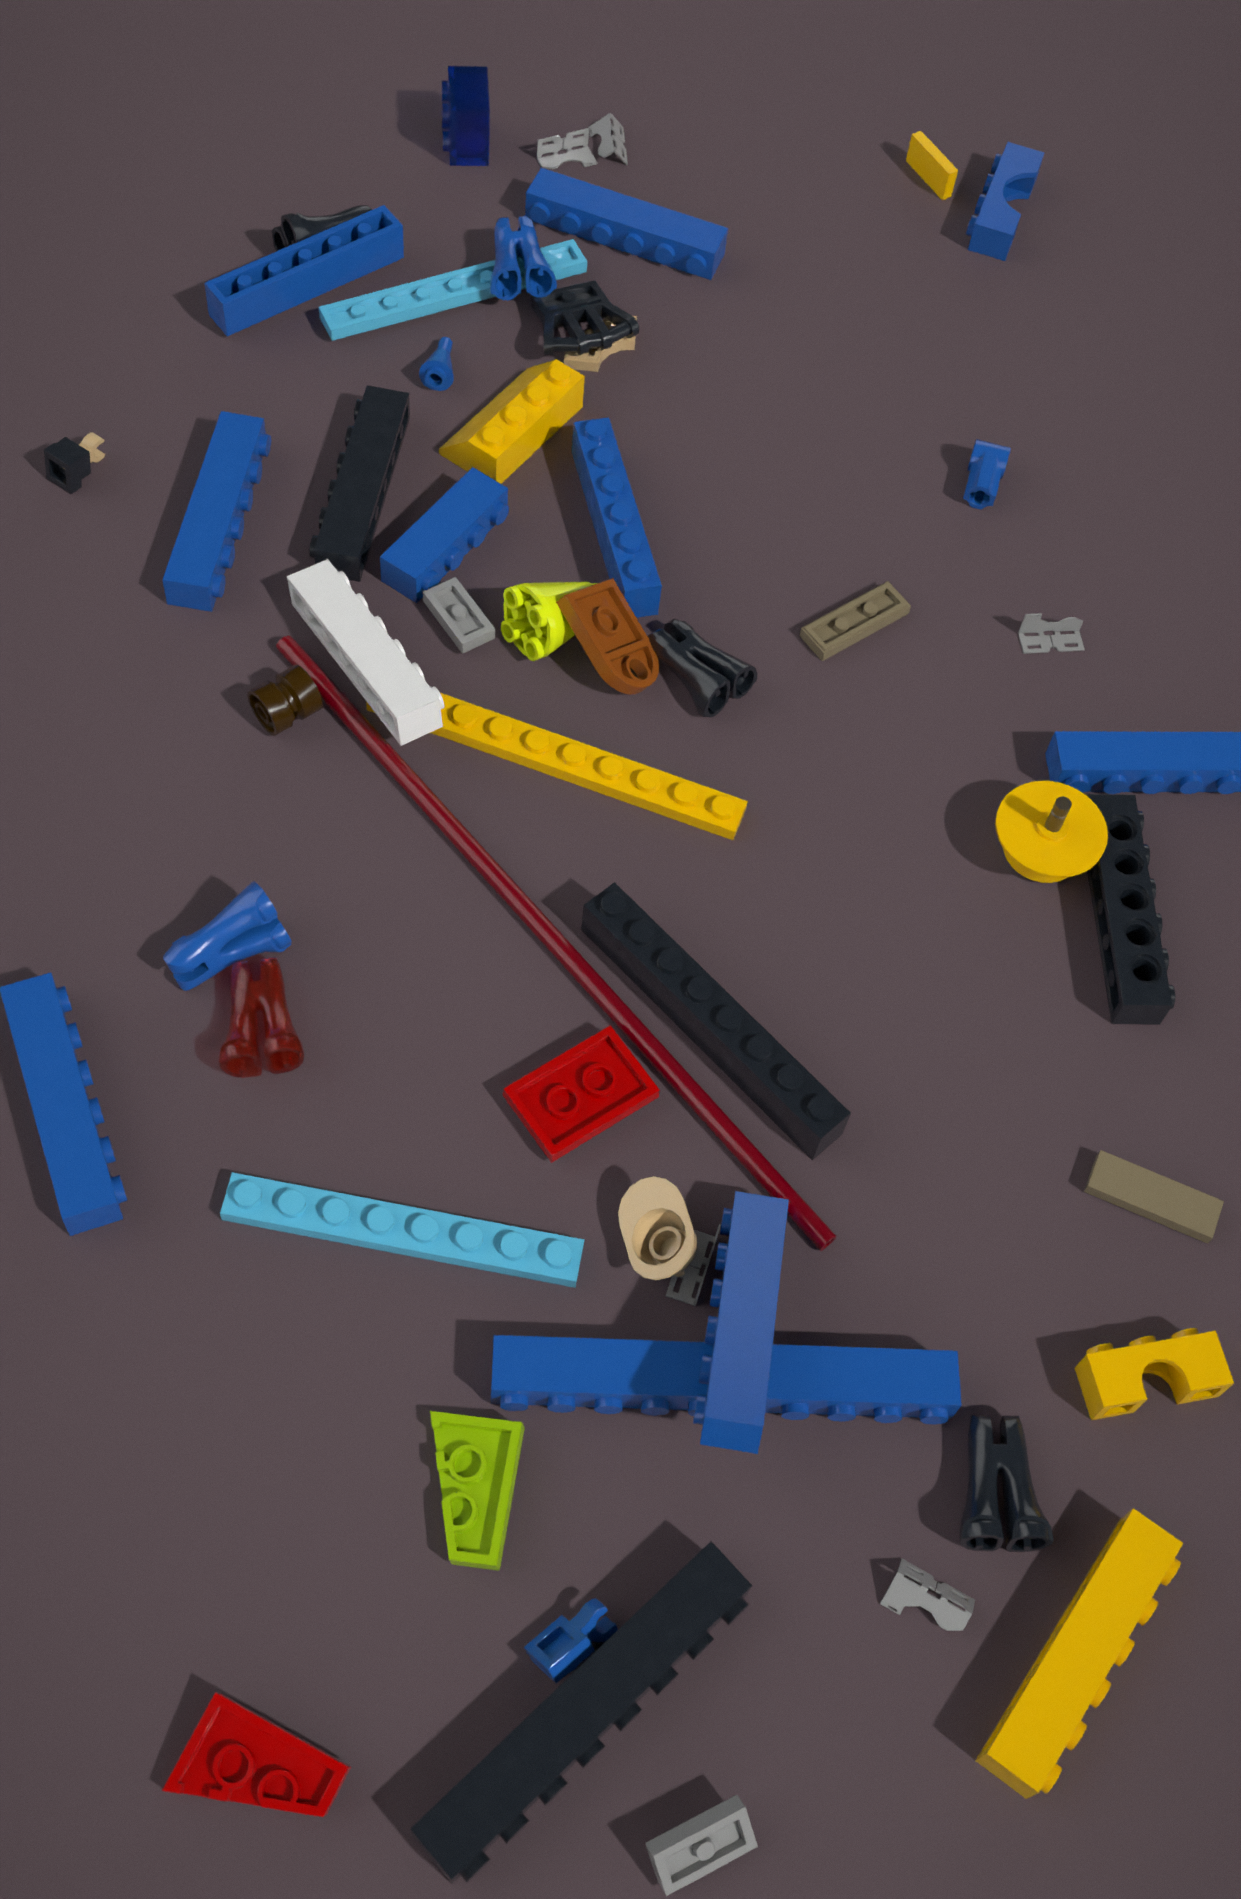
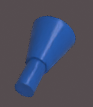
(437, 369)

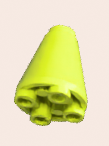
(535, 618)

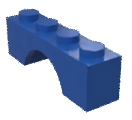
(996, 221)

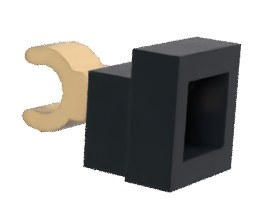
(69, 463)

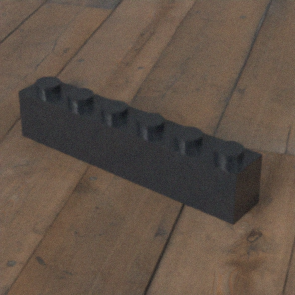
(362, 481)

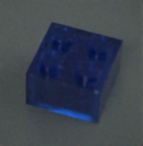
(466, 115)

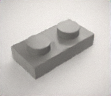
(459, 615)
(701, 1845)

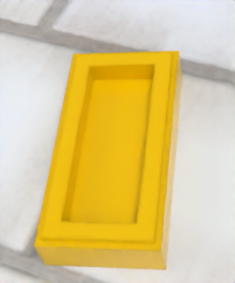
(931, 165)

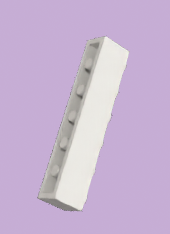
(366, 652)

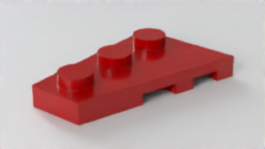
(255, 1763)

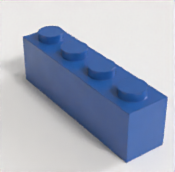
(444, 535)

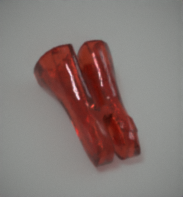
(241, 1049)

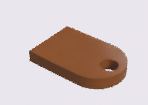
(611, 636)

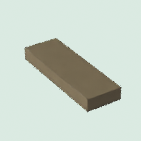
(854, 621)
(1154, 1196)

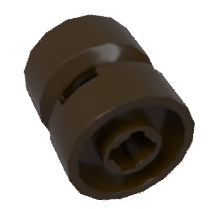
(282, 701)

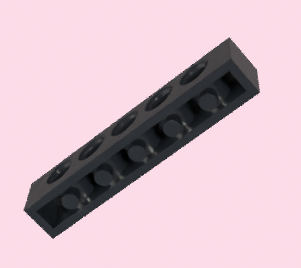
(1128, 997)

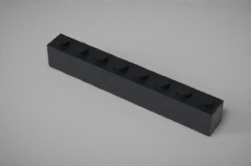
(715, 1021)
(579, 1713)

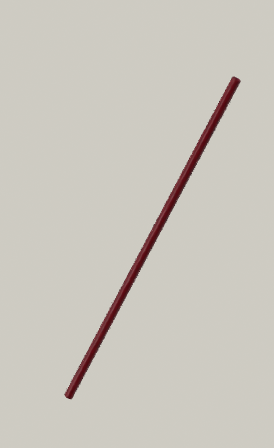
(563, 950)

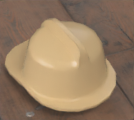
(657, 1229)

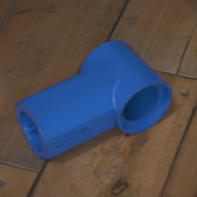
(986, 469)

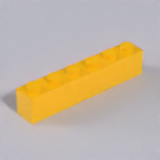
(1079, 1656)

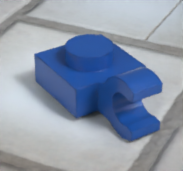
(567, 1642)

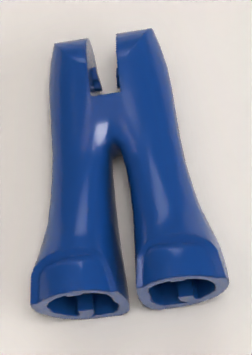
(506, 274)
(238, 932)

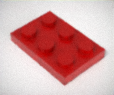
(581, 1093)

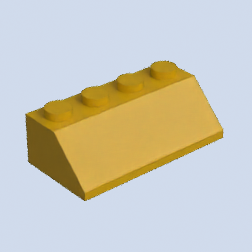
(517, 421)

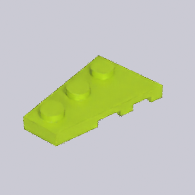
(477, 1482)

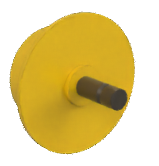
(1050, 831)

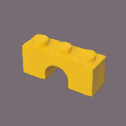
(1188, 1362)

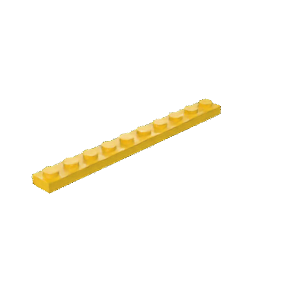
(590, 767)

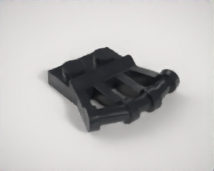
(577, 305)

